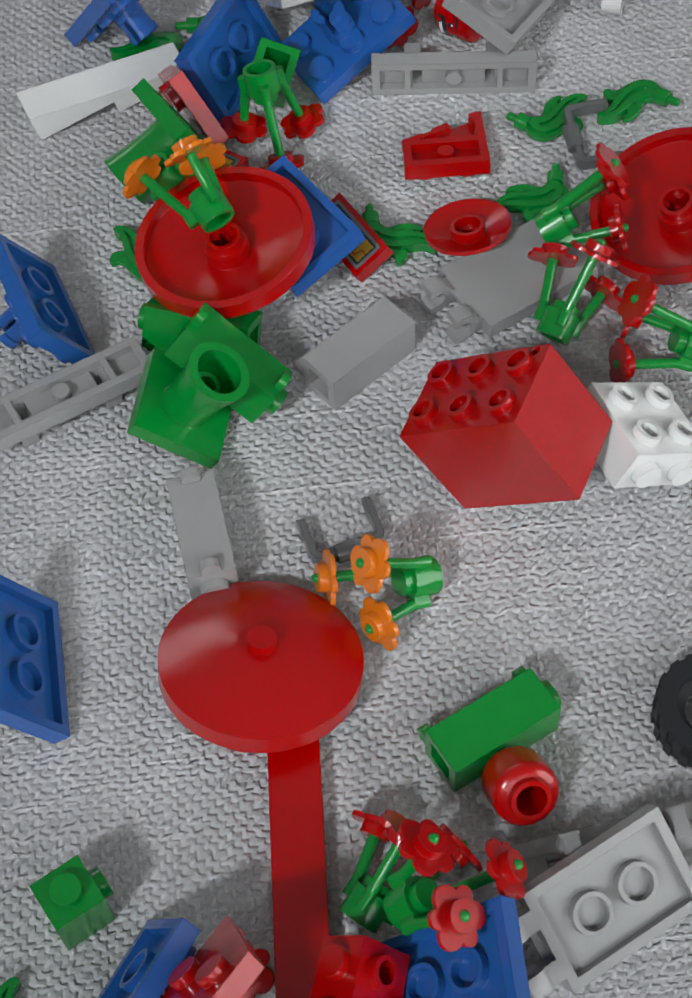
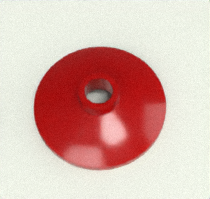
(467, 227)

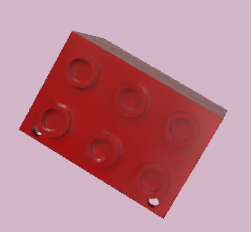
(507, 428)

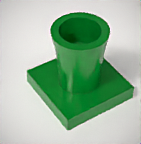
(157, 137)
(190, 405)

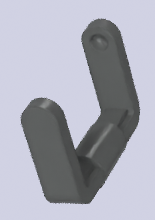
(572, 132)
(341, 550)

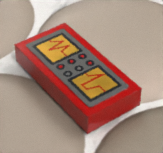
(368, 254)

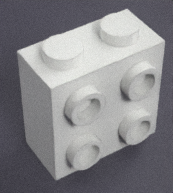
(647, 435)

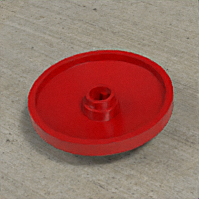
(655, 209)
(241, 263)
(260, 666)

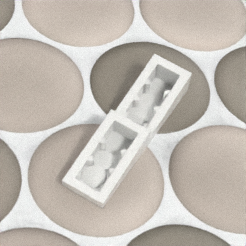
(76, 96)

